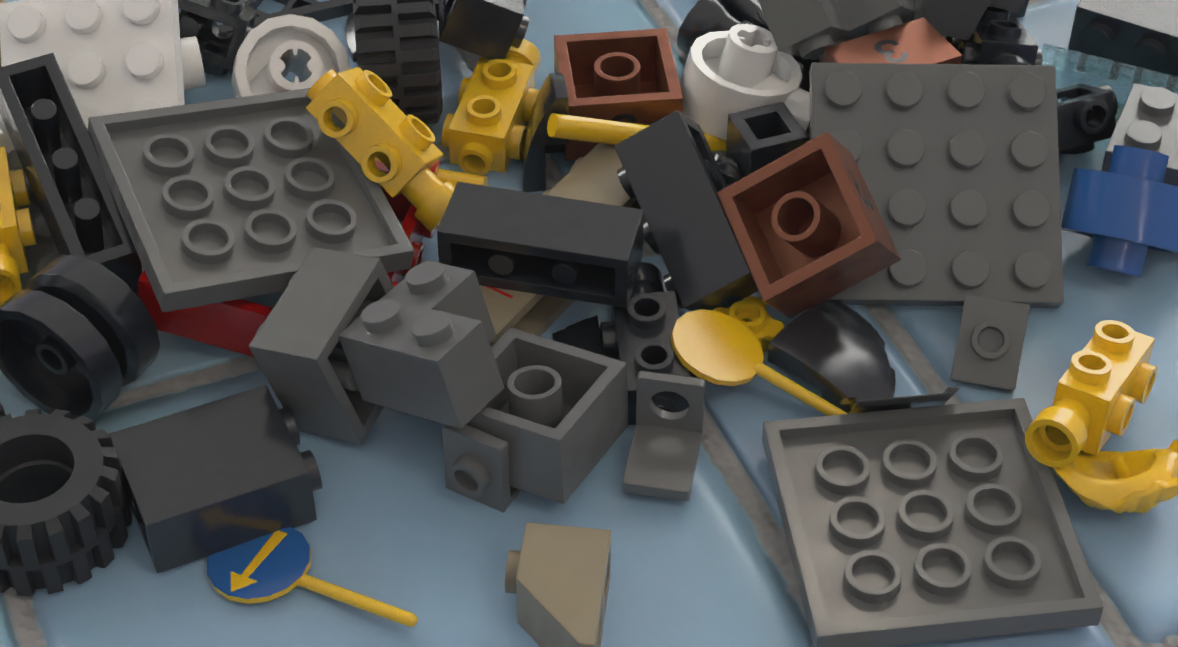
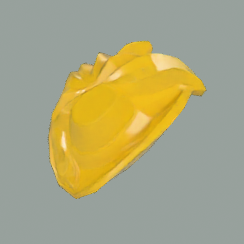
(1124, 479)

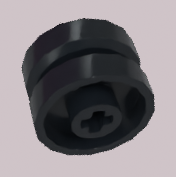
(75, 337)

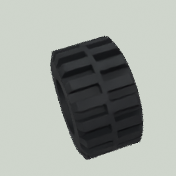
(402, 48)
(57, 501)

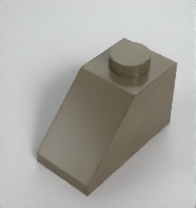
(561, 583)

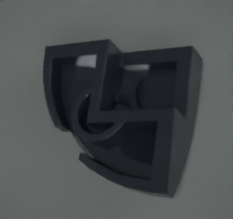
(550, 99)
(836, 353)

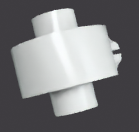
(286, 46)
(739, 73)

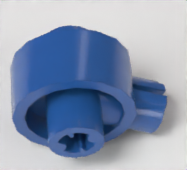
(1124, 210)

